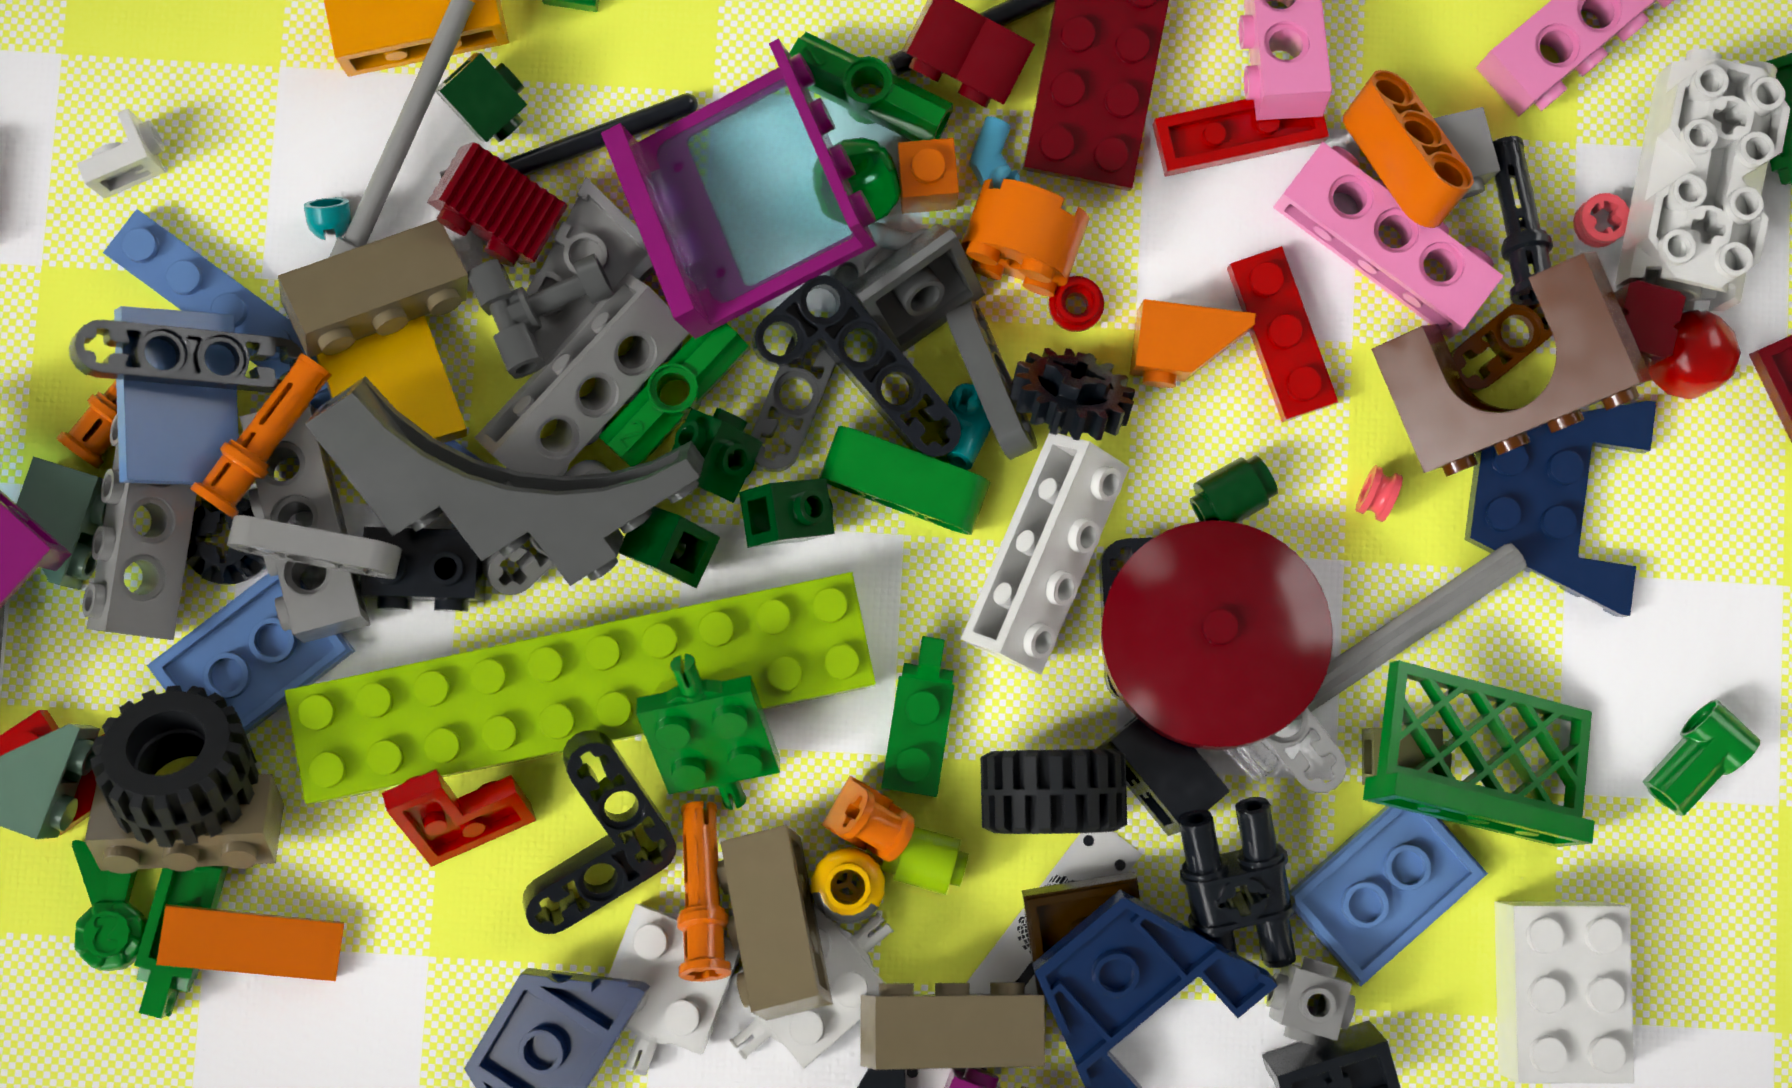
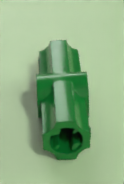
(897, 107)
(647, 419)

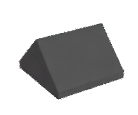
(918, 286)

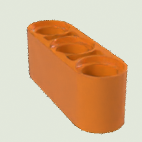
(1407, 149)

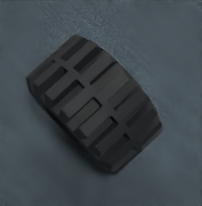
(1053, 791)
(185, 801)

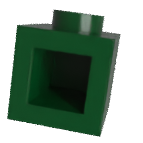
(484, 98)
(787, 512)
(671, 546)

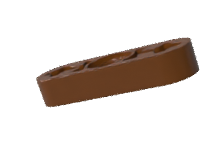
(1494, 368)

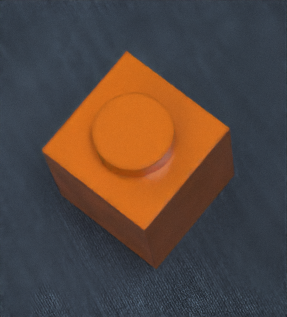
(927, 175)

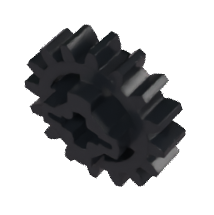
(1072, 394)

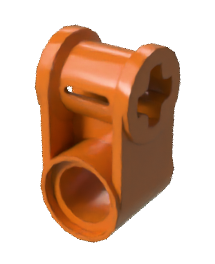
(870, 820)

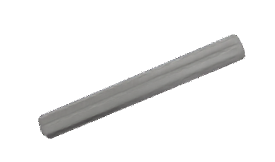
(1419, 621)

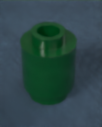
(1234, 491)

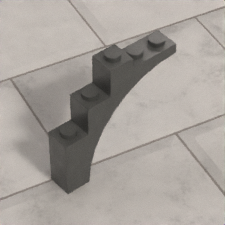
(416, 478)

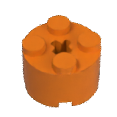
(1024, 235)

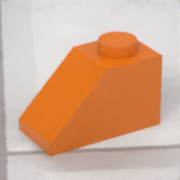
(1181, 339)

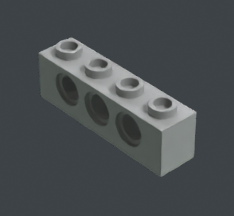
(586, 353)
(159, 554)
(337, 601)

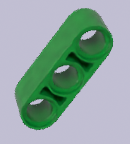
(904, 480)

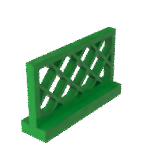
(1464, 801)

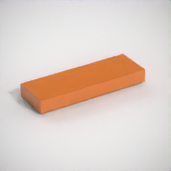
(250, 943)

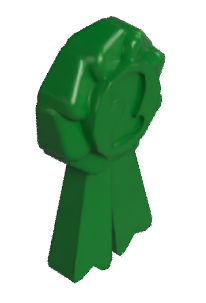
(112, 928)

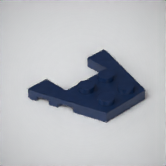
(1539, 497)
(1123, 970)

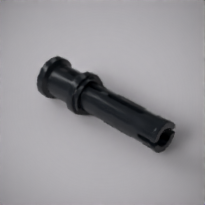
(1523, 246)

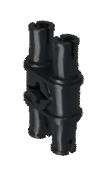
(1255, 868)

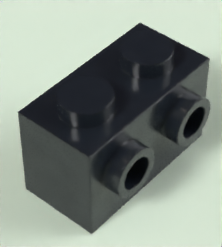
(431, 567)

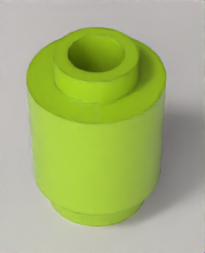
(929, 862)

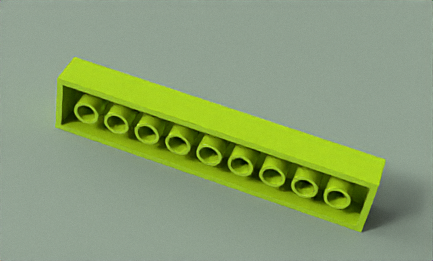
(543, 690)

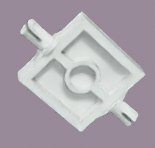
(849, 977)
(673, 1008)

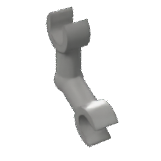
(885, 238)

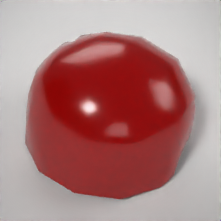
(1702, 356)

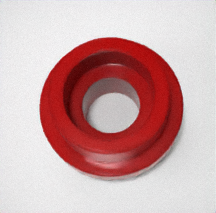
(1088, 292)

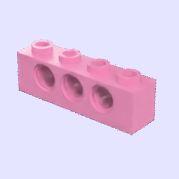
(1523, 74)
(1281, 86)
(1396, 270)

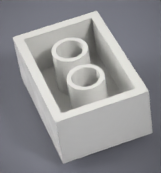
(1564, 992)

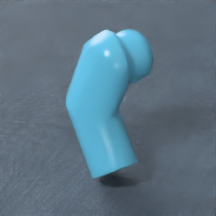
(986, 156)

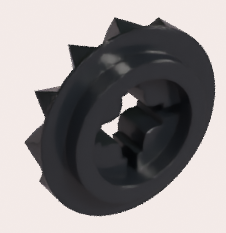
(208, 559)

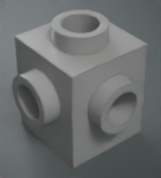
(1292, 994)

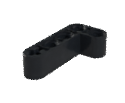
(865, 375)

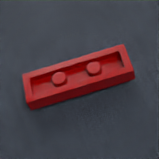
(1229, 135)
(1282, 334)

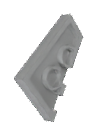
(590, 228)

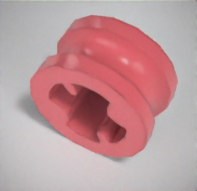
(1585, 223)
(1379, 493)

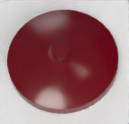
(1216, 635)

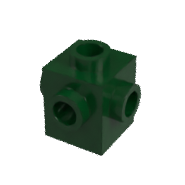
(726, 450)

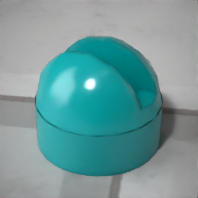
(328, 214)

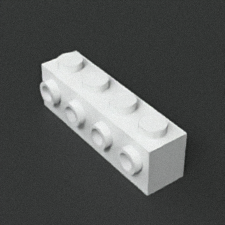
(1045, 552)

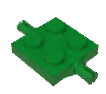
(708, 733)

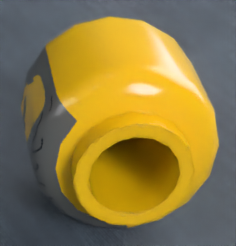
(863, 900)

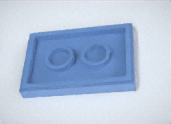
(169, 428)
(249, 655)
(1384, 888)

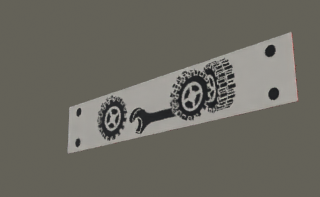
(1011, 959)

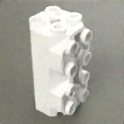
(1702, 176)

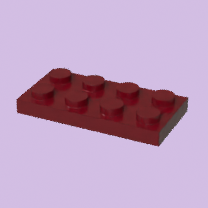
(1095, 90)

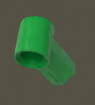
(1710, 747)

